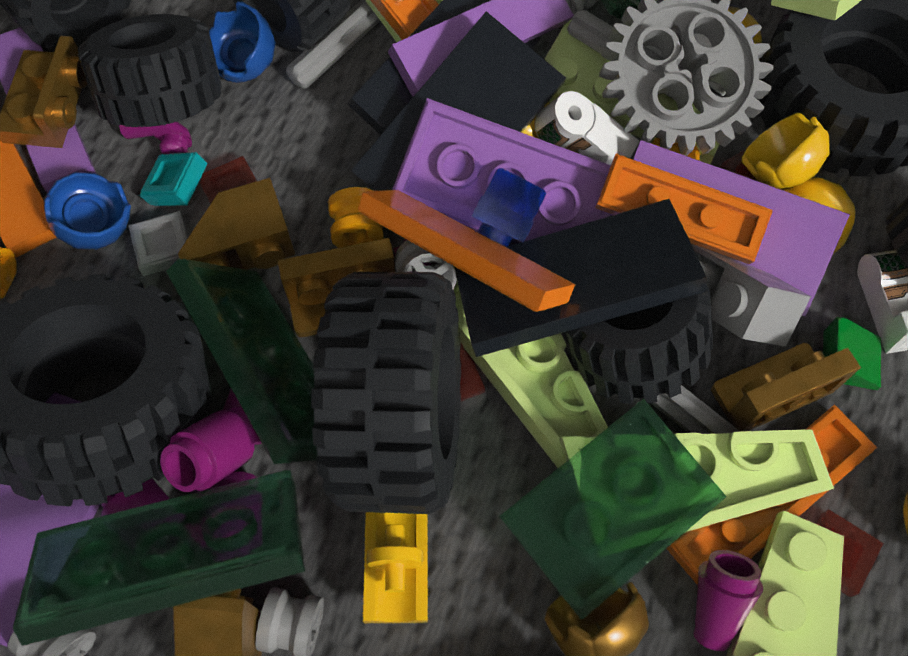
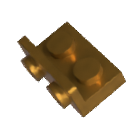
(43, 96)
(312, 276)
(781, 384)

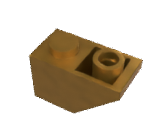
(241, 230)
(216, 626)

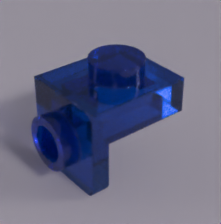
(508, 207)

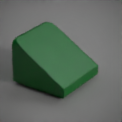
(864, 347)

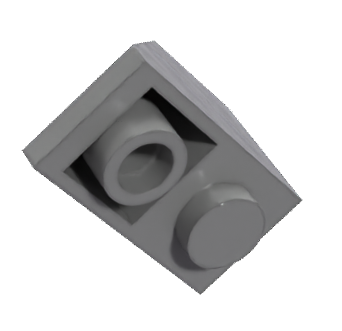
(751, 300)

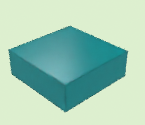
(173, 179)

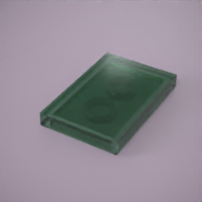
(612, 508)

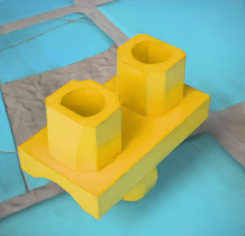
(396, 568)

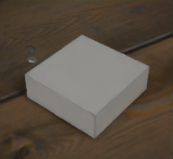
(158, 242)

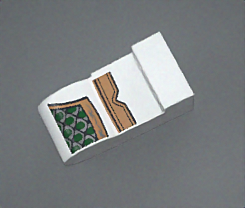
(583, 128)
(886, 291)

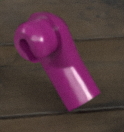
(173, 136)

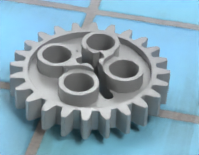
(730, 62)

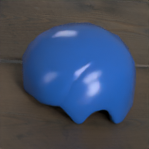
(241, 43)
(87, 210)

